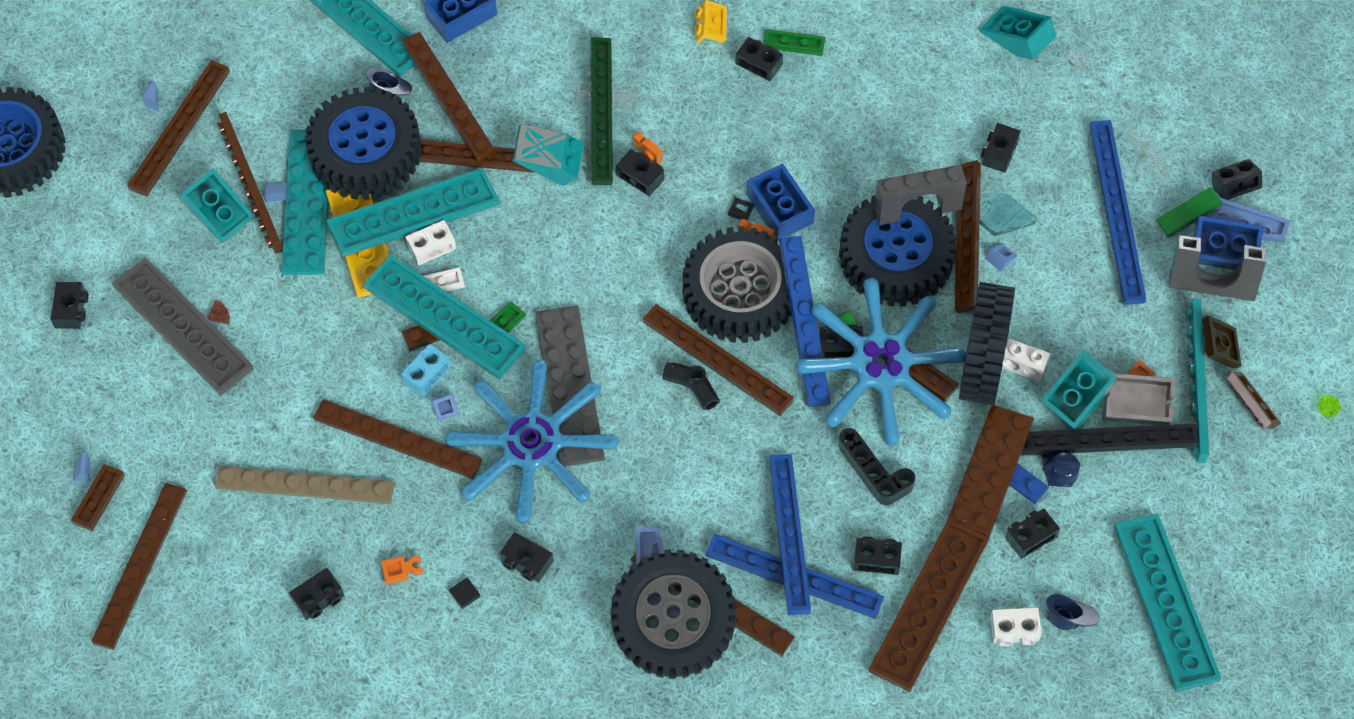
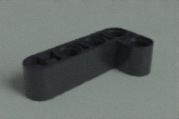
(872, 465)

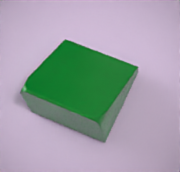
(848, 318)

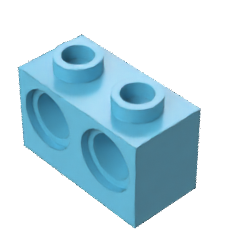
(430, 372)

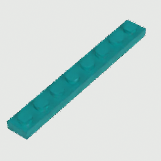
(1197, 371)

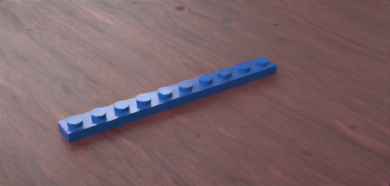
(1117, 213)

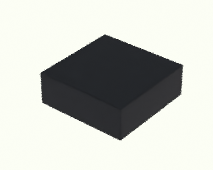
(738, 213)
(464, 593)

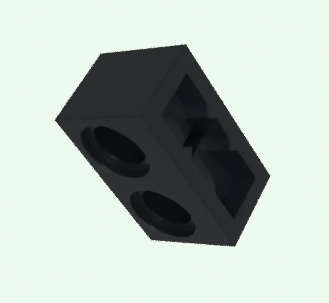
(755, 57)
(1237, 179)
(840, 348)
(1035, 537)
(877, 561)
(312, 590)

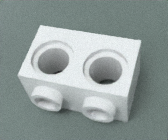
(432, 246)
(1025, 360)
(1014, 620)

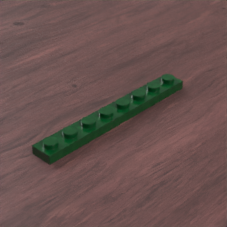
(601, 111)

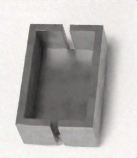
(1140, 399)

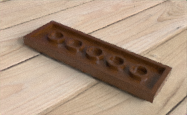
(991, 469)

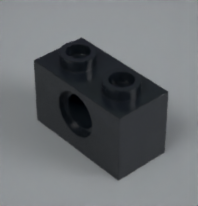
(1003, 137)
(629, 169)
(67, 294)
(520, 547)

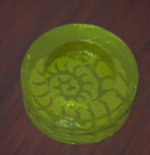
(1329, 406)

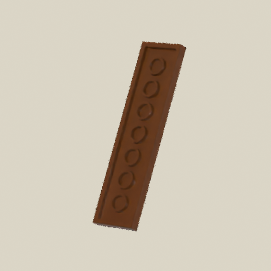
(928, 605)

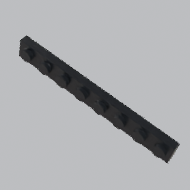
(1111, 439)

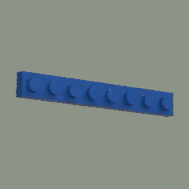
(803, 320)
(789, 535)
(819, 584)

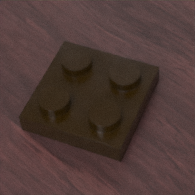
(1221, 342)

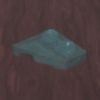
(1007, 216)

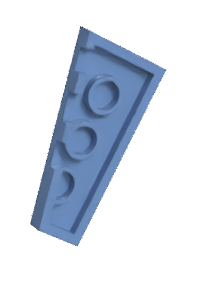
(1274, 226)
(647, 542)

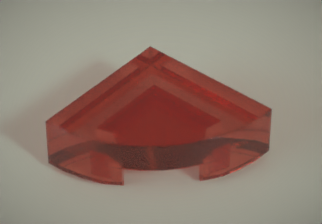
(219, 313)

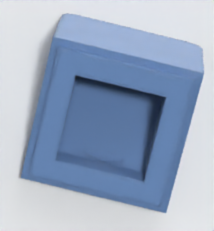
(151, 97)
(275, 192)
(1000, 256)
(444, 406)
(82, 468)

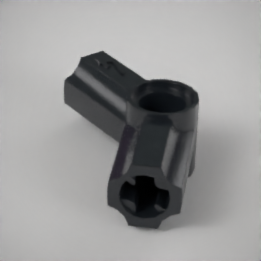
(701, 389)

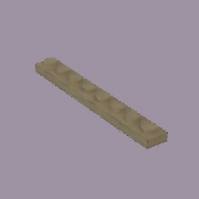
(304, 485)

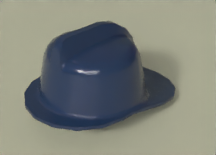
(387, 81)
(1061, 469)
(1069, 613)

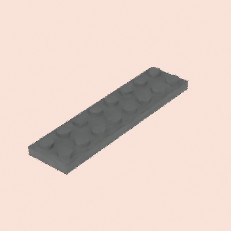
(183, 326)
(566, 375)

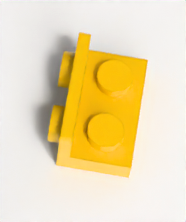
(710, 22)

